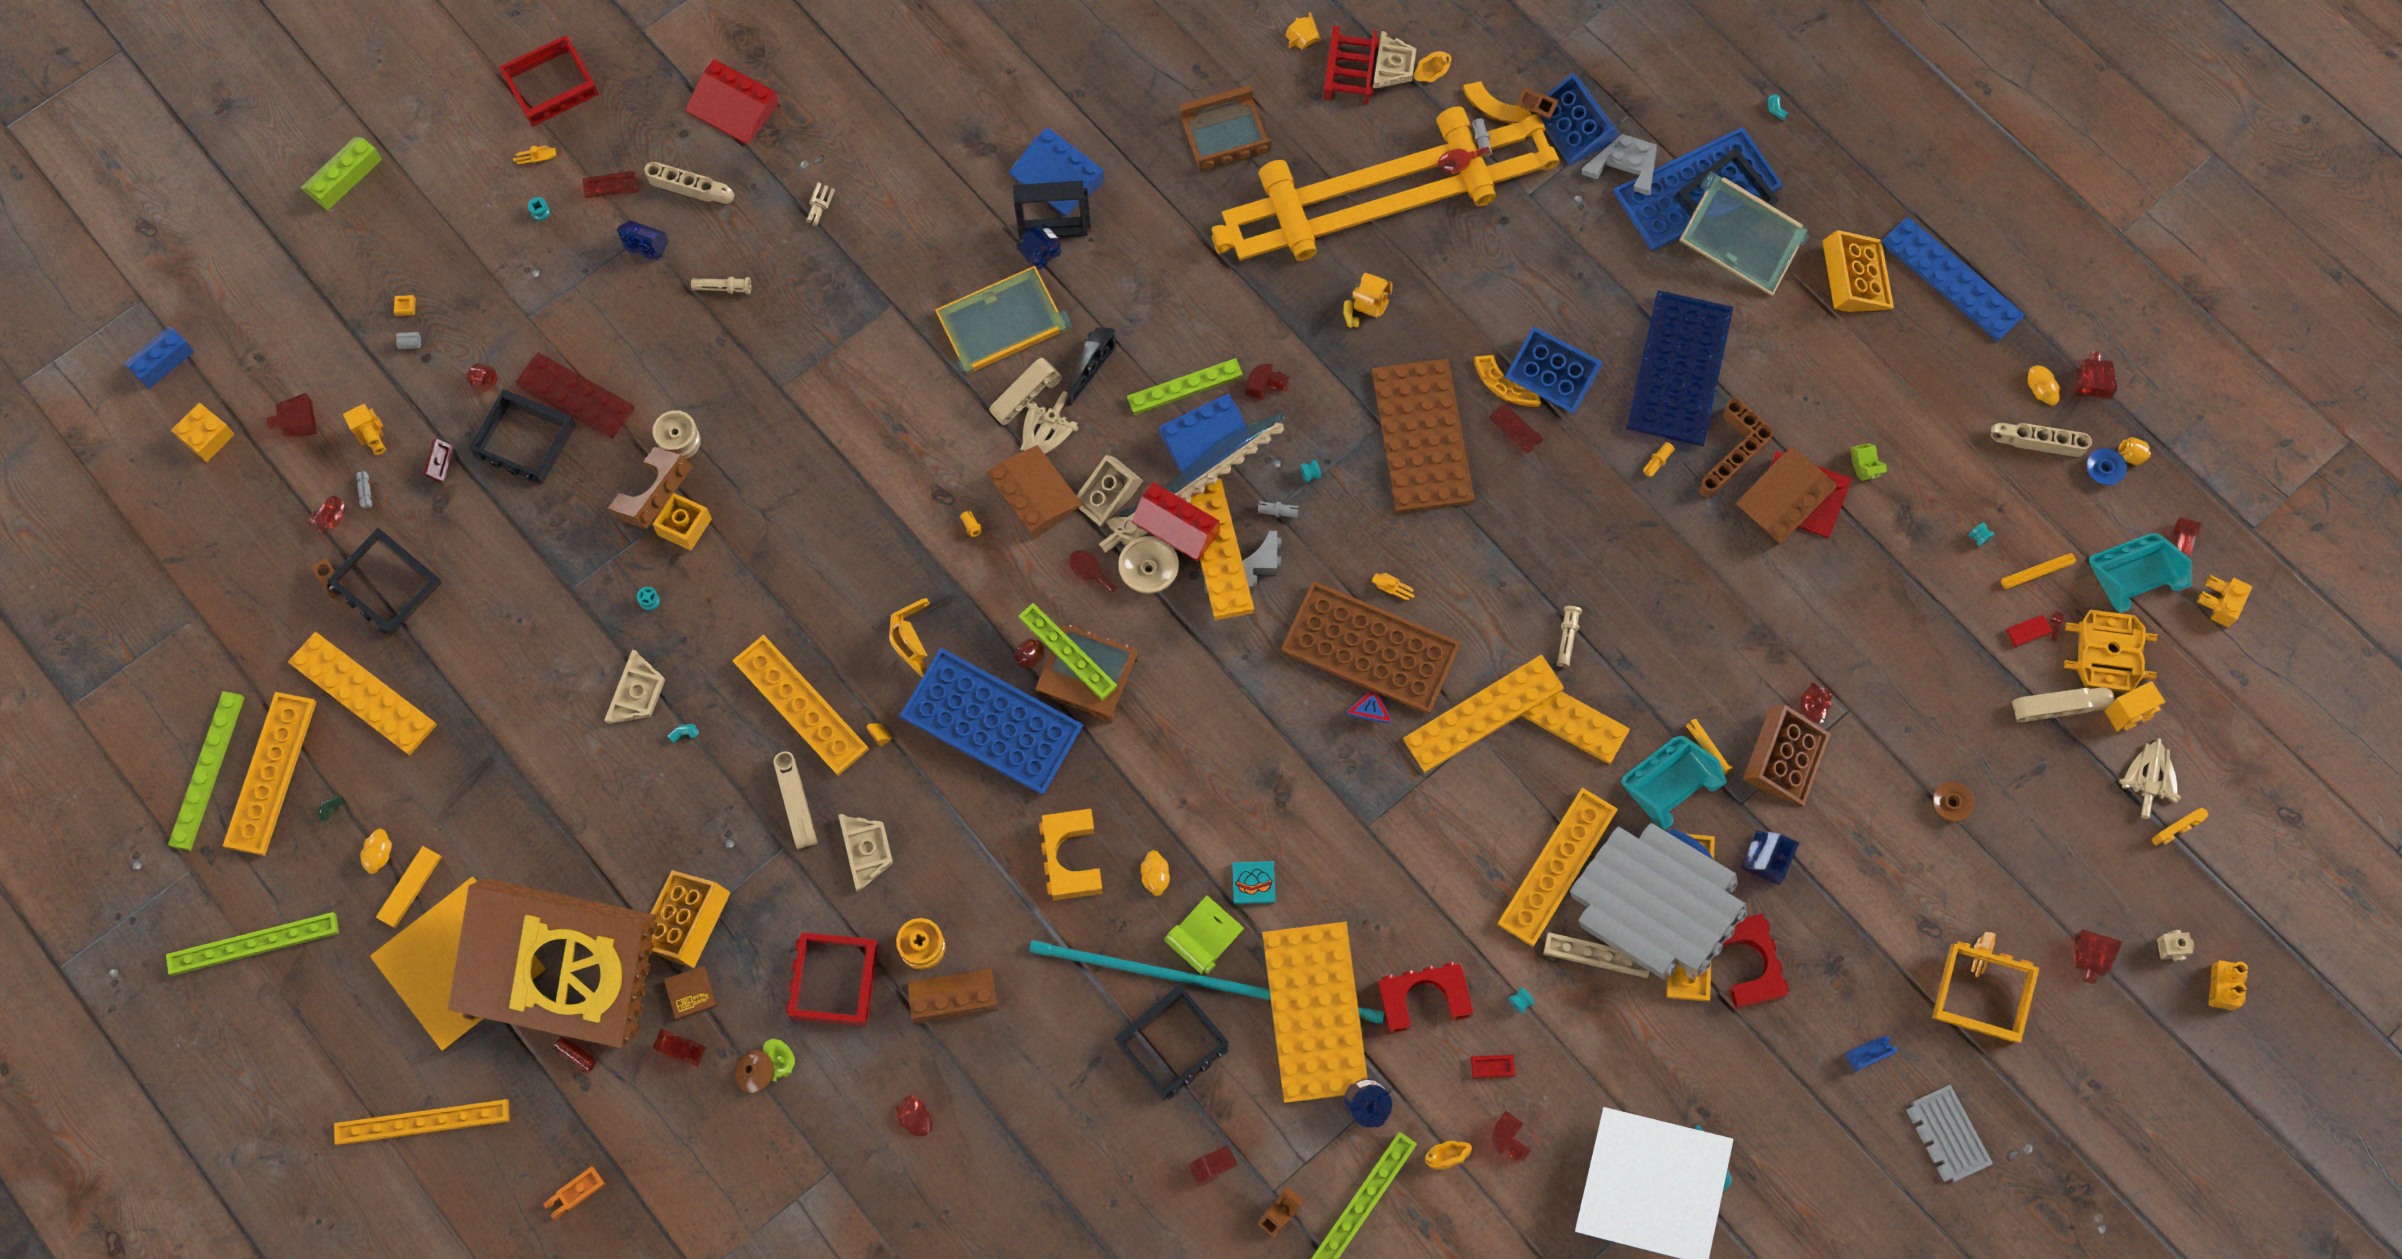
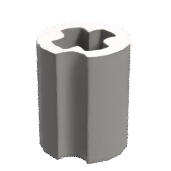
(408, 340)

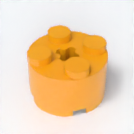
(1372, 295)

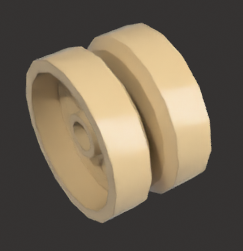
(677, 433)

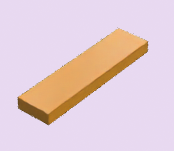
(408, 887)

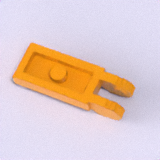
(2181, 826)

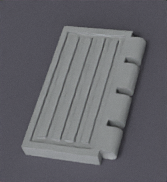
(1950, 1133)

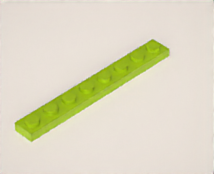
(206, 771)
(252, 944)
(1366, 1198)

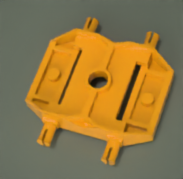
(2095, 634)

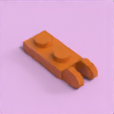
(575, 1192)

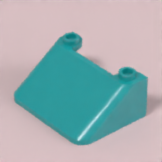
(2140, 568)
(1671, 777)

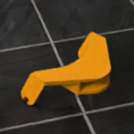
(906, 640)

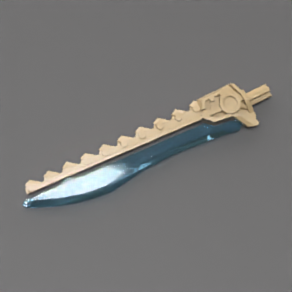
(1203, 472)

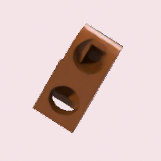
(324, 574)

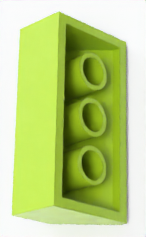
(342, 172)

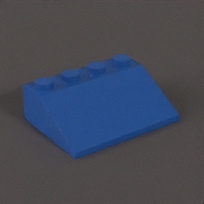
(1578, 121)
(1055, 160)
(1554, 370)
(1199, 430)

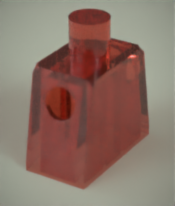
(2096, 377)
(294, 416)
(2095, 954)

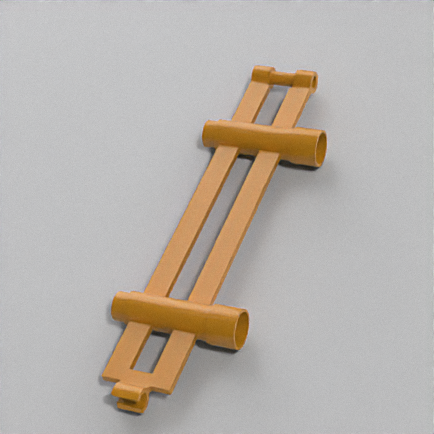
(1301, 233)

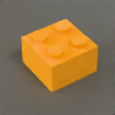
(203, 432)
(682, 521)
(2134, 707)

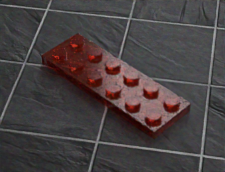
(575, 395)

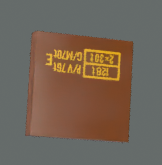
(690, 992)

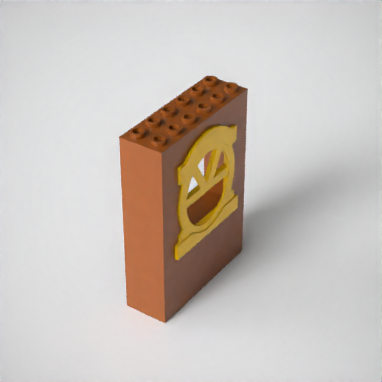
(496, 952)

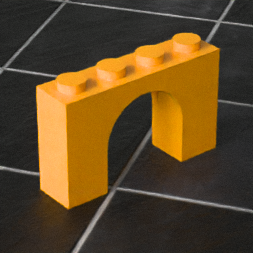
(1057, 829)

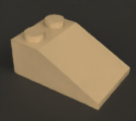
(1107, 490)

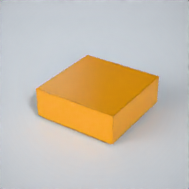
(404, 305)

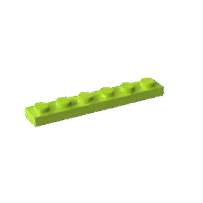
(1184, 386)
(1068, 651)

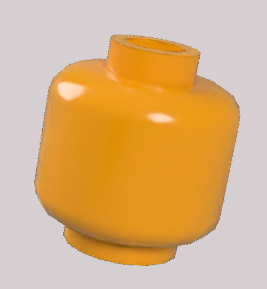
(2134, 451)

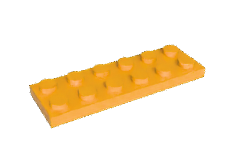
(1580, 725)

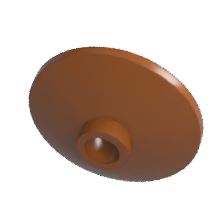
(1960, 795)
(761, 1072)

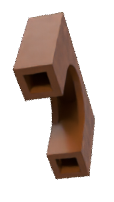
(642, 509)

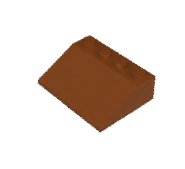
(1034, 490)
(1786, 494)
(1787, 755)

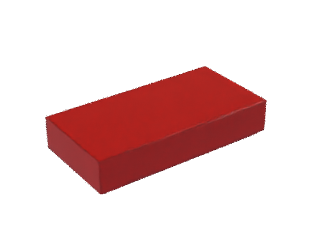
(2029, 631)
(1492, 1066)

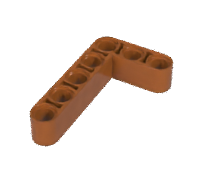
(1745, 456)

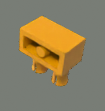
(366, 427)
(2231, 602)
(2228, 985)

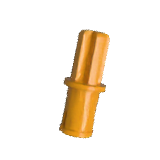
(1658, 459)

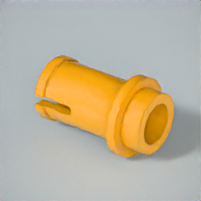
(972, 526)

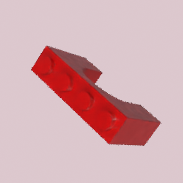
(1447, 979)
(1770, 986)

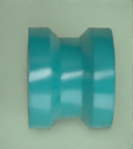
(541, 213)
(1310, 471)
(1981, 534)
(645, 594)
(1521, 1000)

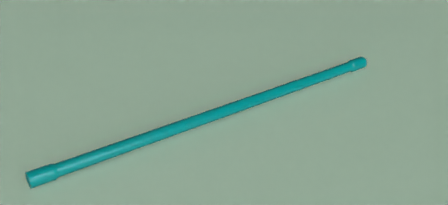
(1050, 950)

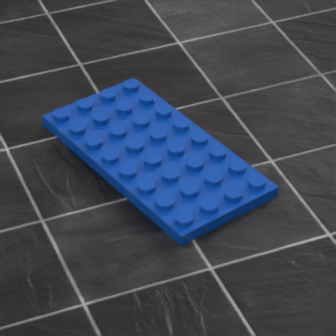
(1660, 216)
(991, 721)

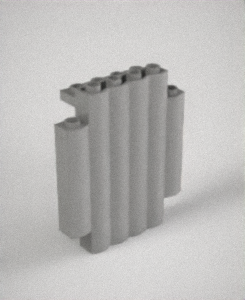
(1659, 901)

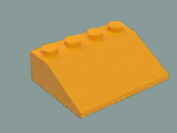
(1857, 272)
(686, 917)

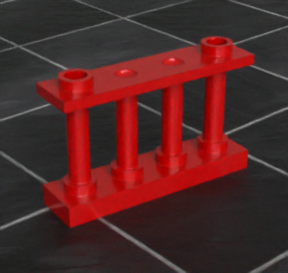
(1337, 55)

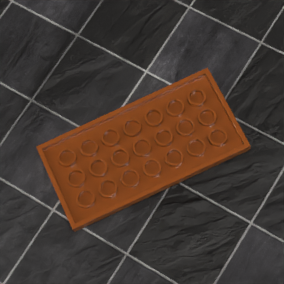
(1422, 436)
(1371, 647)

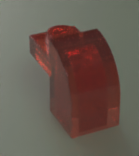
(1264, 377)
(679, 1048)
(1504, 1134)
(1211, 1165)

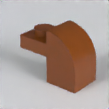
(1537, 103)
(1281, 1212)

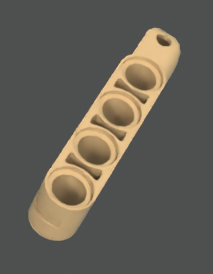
(681, 182)
(2049, 435)
(2062, 703)
(795, 800)

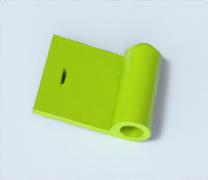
(1201, 937)

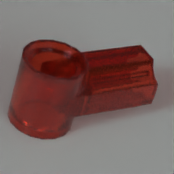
(2186, 533)

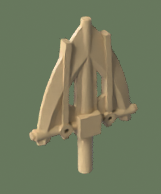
(1048, 420)
(2157, 759)

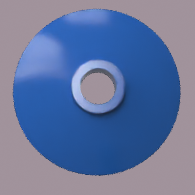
(2111, 461)

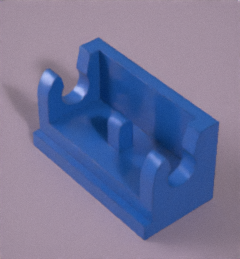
(1870, 1053)

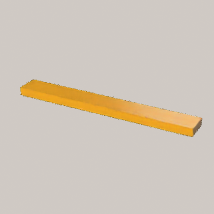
(421, 1122)

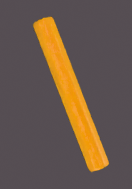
(2038, 570)

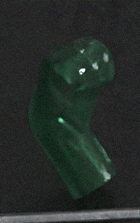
(327, 807)

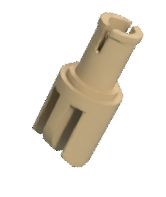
(819, 205)

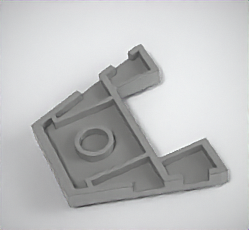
(1627, 155)

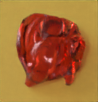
(328, 515)
(1816, 703)
(914, 1116)

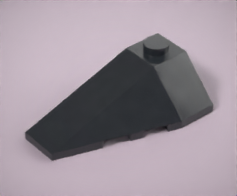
(1095, 353)

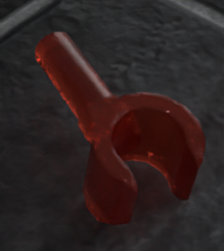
(2056, 618)

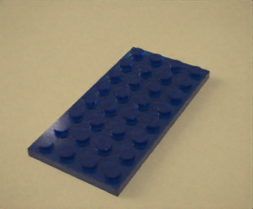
(1680, 368)

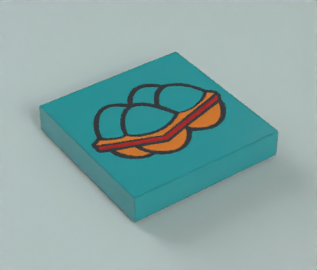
(1253, 882)

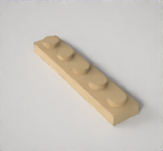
(1591, 954)

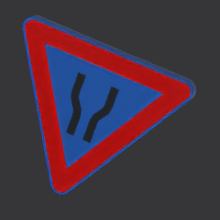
(1370, 708)

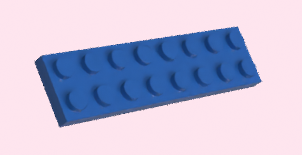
(1952, 279)

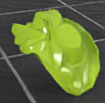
(781, 1056)

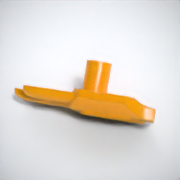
(537, 154)
(1391, 585)
(1986, 941)

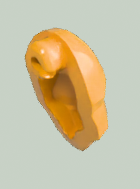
(1432, 66)
(2043, 384)
(375, 851)
(1155, 873)
(1447, 1154)

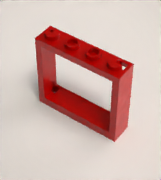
(561, 102)
(866, 985)

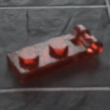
(610, 184)
(1515, 428)

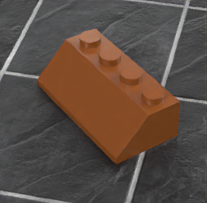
(952, 996)

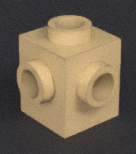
(2175, 946)

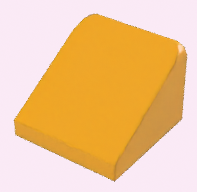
(879, 733)

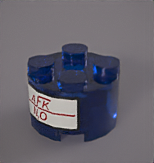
(1039, 246)
(1378, 1107)

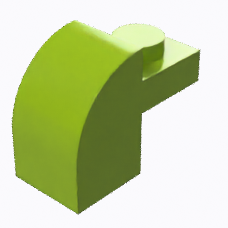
(1866, 461)

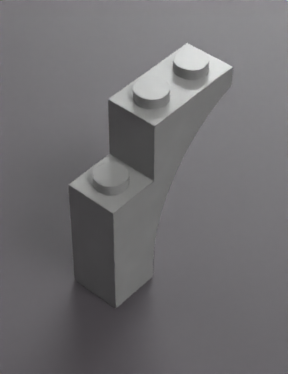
(1263, 561)

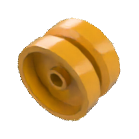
(916, 932)

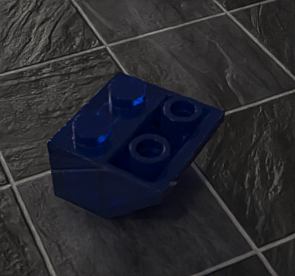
(642, 239)
(1770, 856)

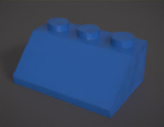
(159, 357)

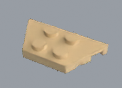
(1394, 62)
(636, 691)
(866, 848)

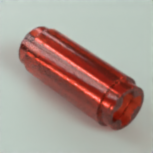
(574, 1054)

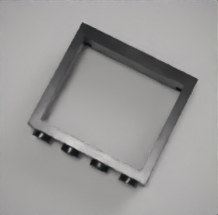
(1746, 169)
(1048, 193)
(543, 412)
(367, 613)
(1150, 1016)

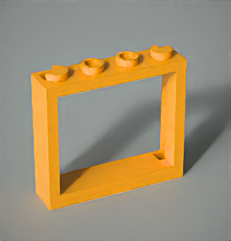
(2002, 960)

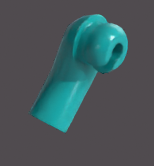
(1774, 107)
(681, 730)

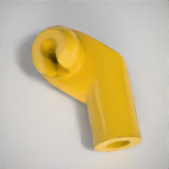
(1348, 314)

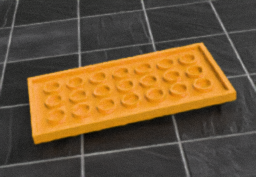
(1314, 1011)

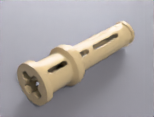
(730, 285)
(1569, 628)

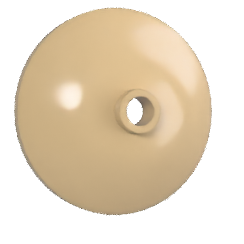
(1144, 554)

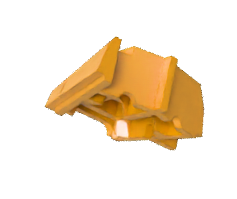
(1302, 32)

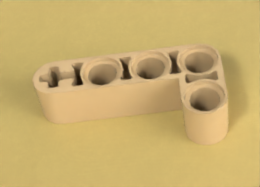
(1024, 389)

